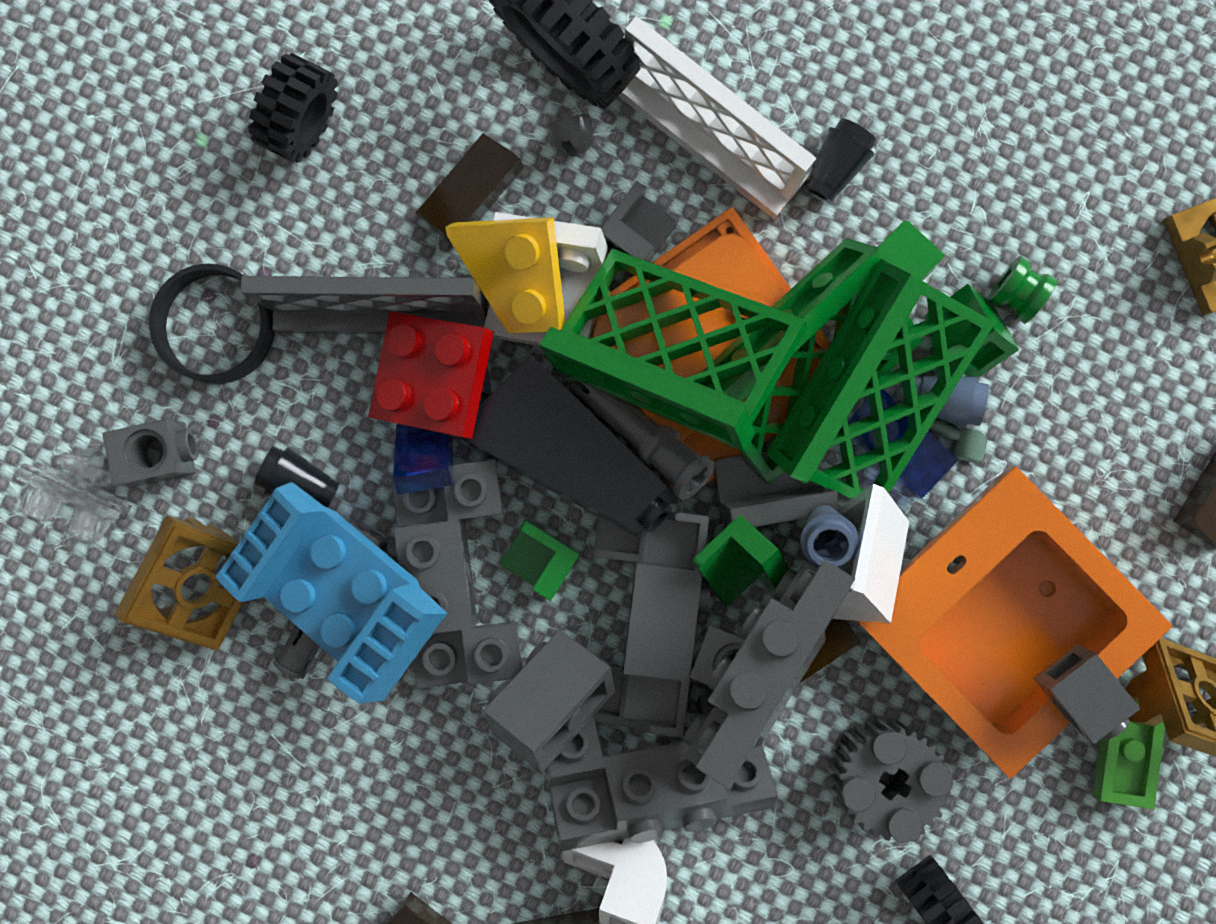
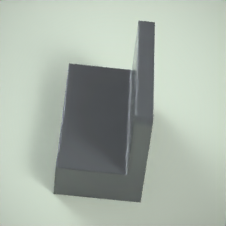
(745, 494)

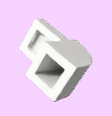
(635, 882)

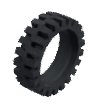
(574, 44)

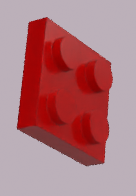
(431, 374)

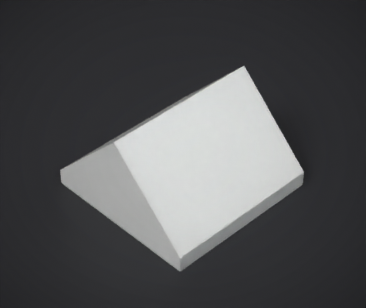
(878, 558)

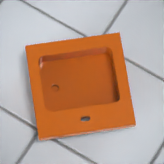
(727, 258)
(1007, 613)

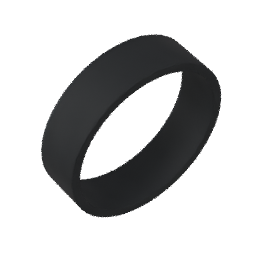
(158, 321)

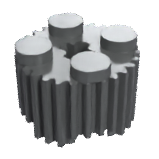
(913, 795)

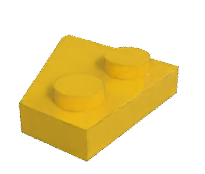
(515, 269)

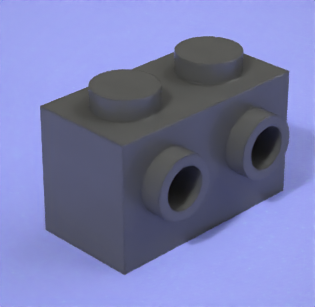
(549, 700)

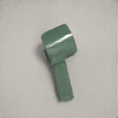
(969, 443)

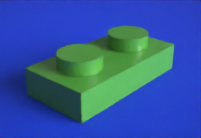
(1130, 766)

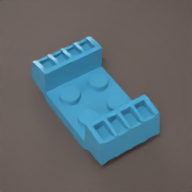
(334, 590)

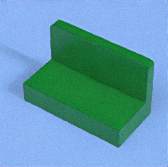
(738, 559)

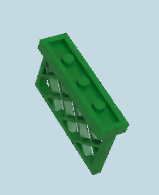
(818, 297)
(850, 373)
(661, 390)

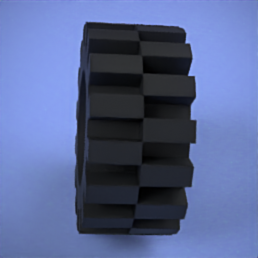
(293, 107)
(936, 895)

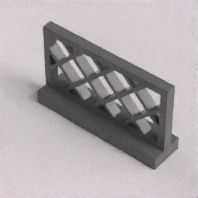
(363, 303)

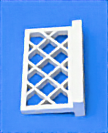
(714, 123)

